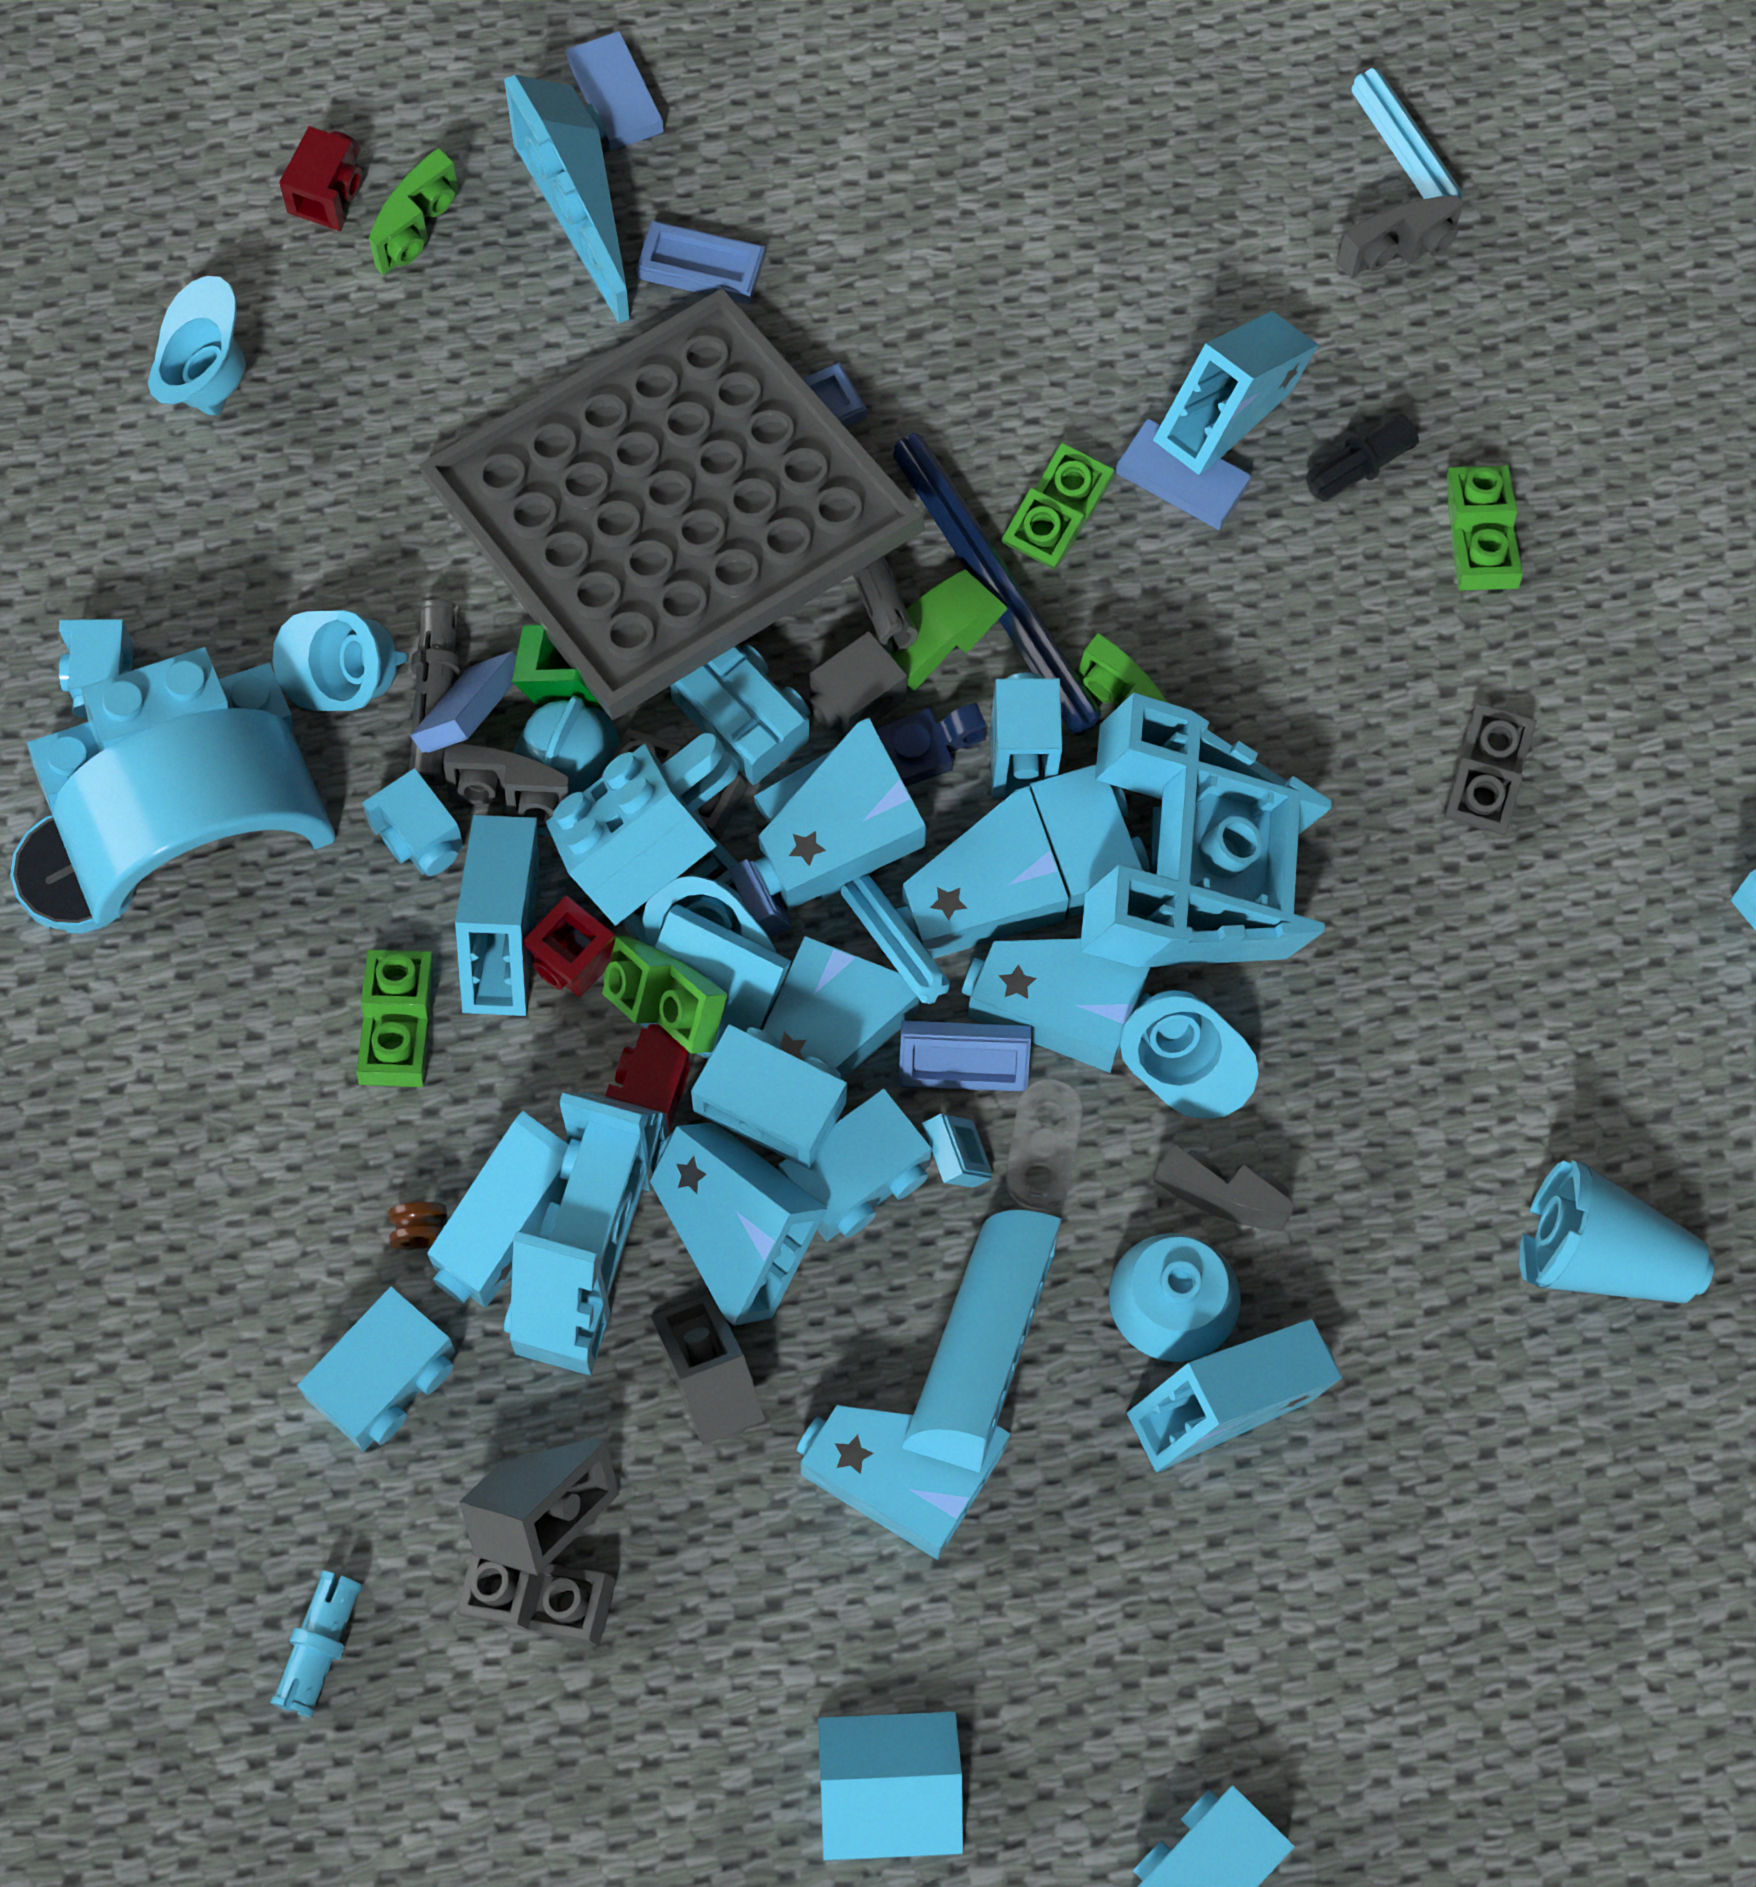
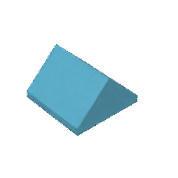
(890, 1786)

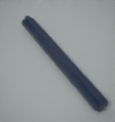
(988, 567)

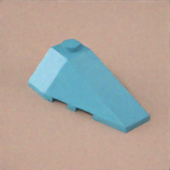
(565, 158)

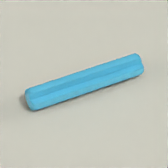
(1403, 136)
(895, 939)

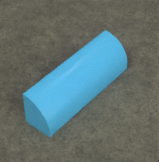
(984, 1338)

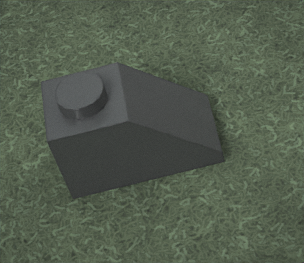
(708, 1369)
(538, 1504)

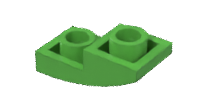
(400, 226)
(1059, 506)
(1483, 527)
(944, 617)
(1112, 674)
(666, 991)
(395, 1018)

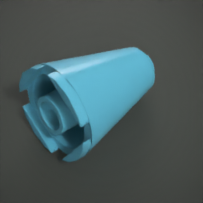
(1609, 1242)

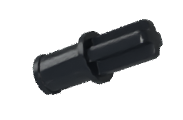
(1362, 457)

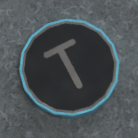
(48, 883)

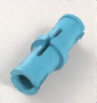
(316, 1644)

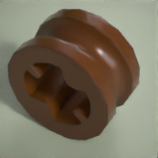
(416, 1224)

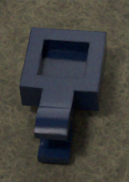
(922, 746)

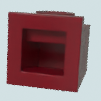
(322, 177)
(570, 947)
(653, 1072)

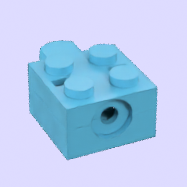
(640, 823)

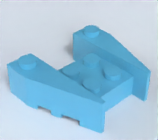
(1221, 853)
(568, 1271)

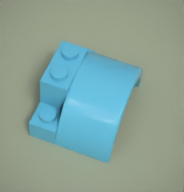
(170, 768)

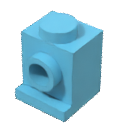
(96, 653)
(414, 824)

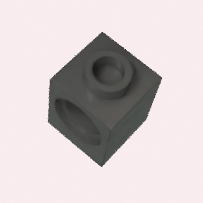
(856, 686)

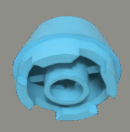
(1174, 1297)

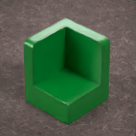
(544, 672)

